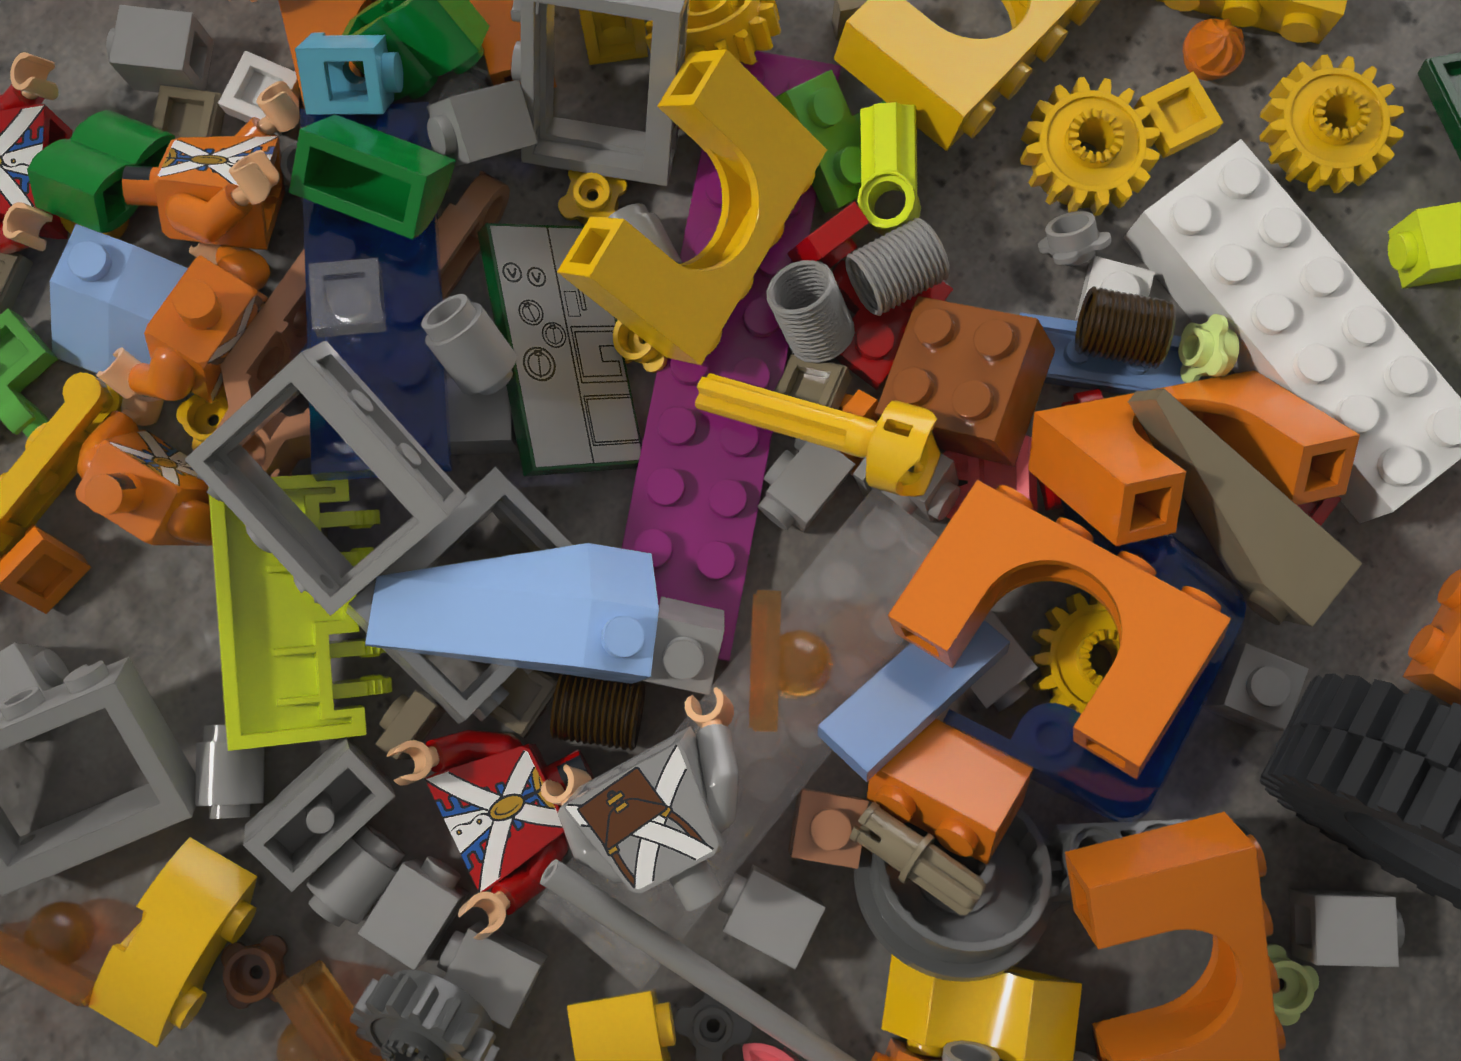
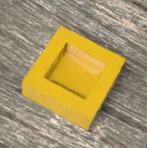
(1180, 113)

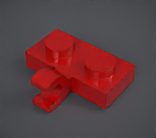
(876, 336)

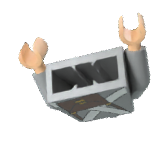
(658, 810)

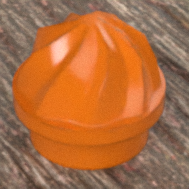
(1213, 49)

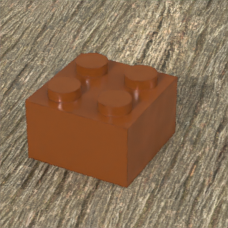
(974, 373)

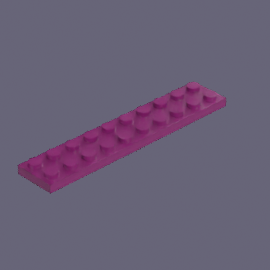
(698, 469)

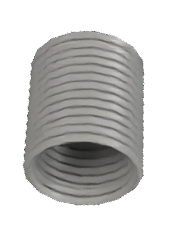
(897, 266)
(810, 311)

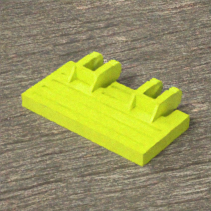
(278, 638)

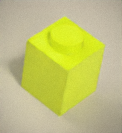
(1427, 245)

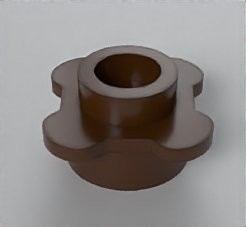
(237, 974)

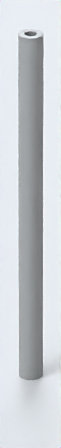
(688, 964)

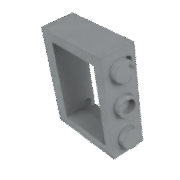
(592, 146)
(375, 437)
(528, 524)
(117, 821)

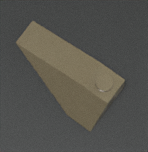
(1255, 529)

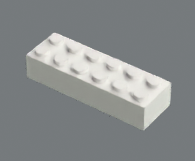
(1304, 320)

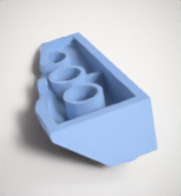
(106, 298)
(543, 610)

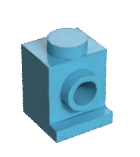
(334, 88)

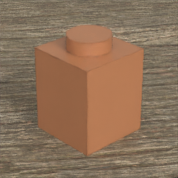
(824, 828)

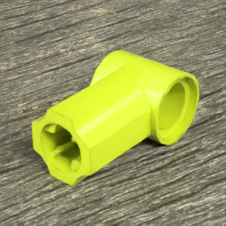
(888, 161)

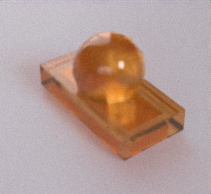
(790, 663)
(48, 949)
(319, 1020)

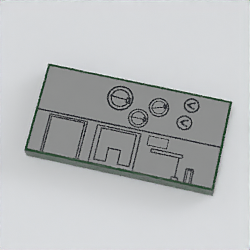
(568, 380)

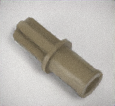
(918, 859)

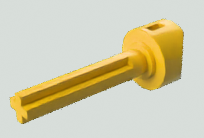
(890, 445)

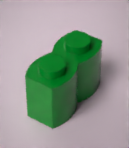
(428, 37)
(84, 174)

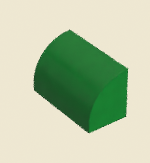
(370, 175)

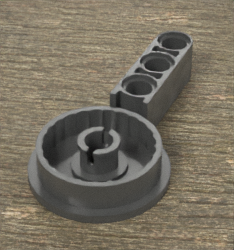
(1022, 890)

